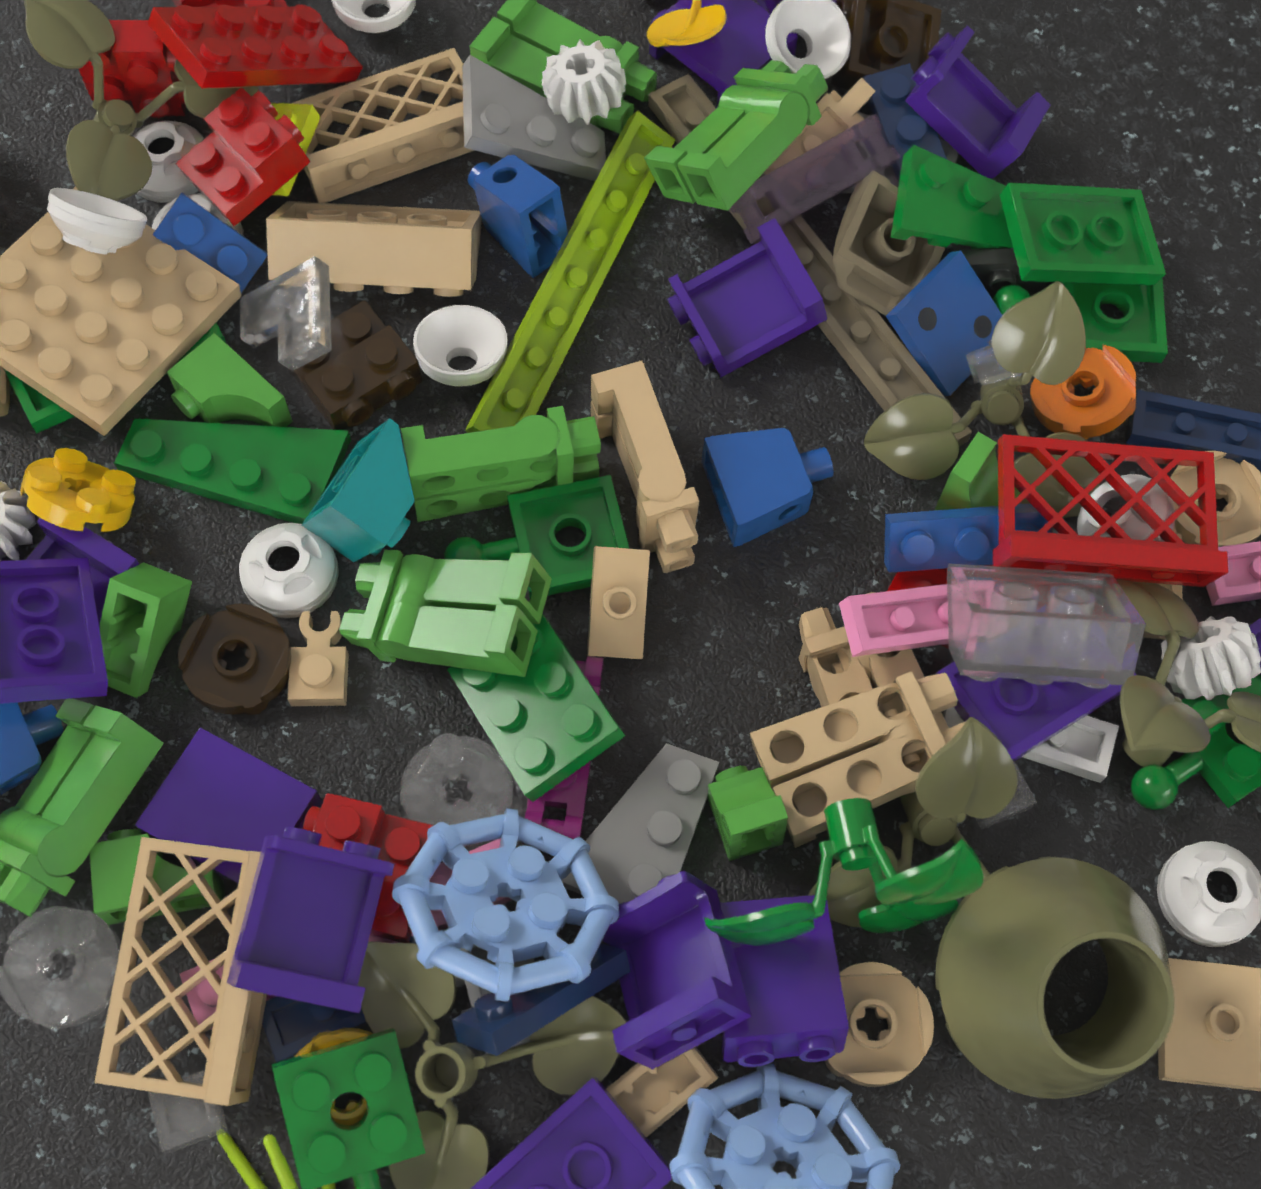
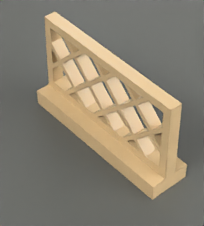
(395, 145)
(238, 1011)

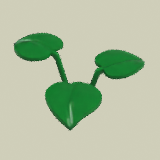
(905, 897)

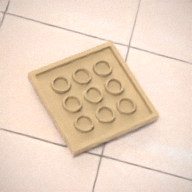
(102, 325)

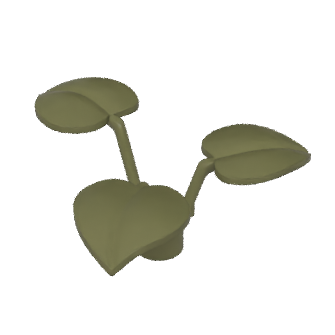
(102, 150)
(1034, 338)
(1150, 714)
(961, 779)
(409, 999)

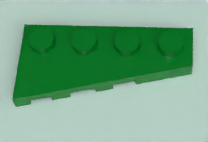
(948, 204)
(241, 465)

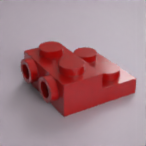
(137, 69)
(244, 155)
(368, 824)

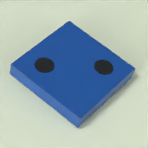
(946, 320)

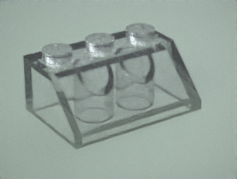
(1041, 625)

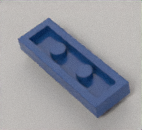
(949, 536)

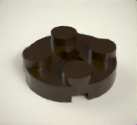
(248, 687)

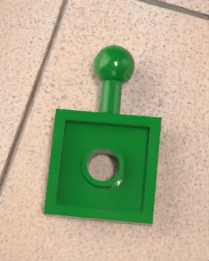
(1137, 335)
(537, 520)
(1227, 766)
(333, 1151)

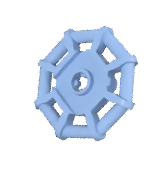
(510, 873)
(779, 1135)

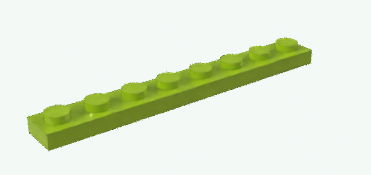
(572, 280)

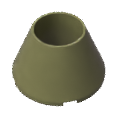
(1000, 959)

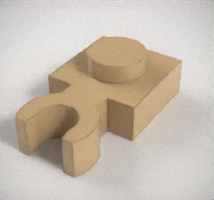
(318, 671)

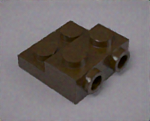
(886, 37)
(361, 372)

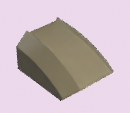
(867, 258)

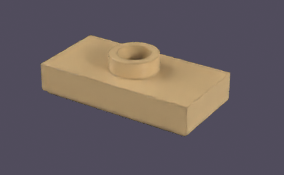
(618, 602)
(659, 1093)

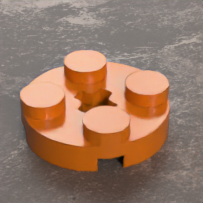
(1092, 414)

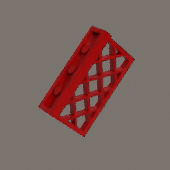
(1121, 556)

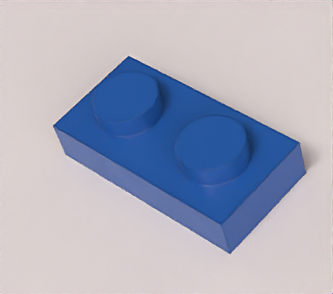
(211, 240)

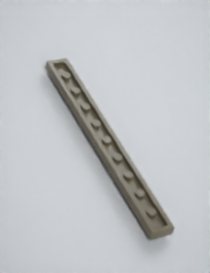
(851, 325)

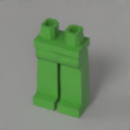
(530, 32)
(740, 136)
(486, 466)
(449, 610)
(70, 802)

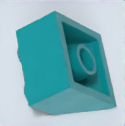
(366, 497)

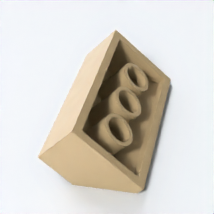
(378, 245)

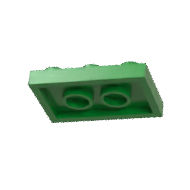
(1081, 234)
(541, 721)

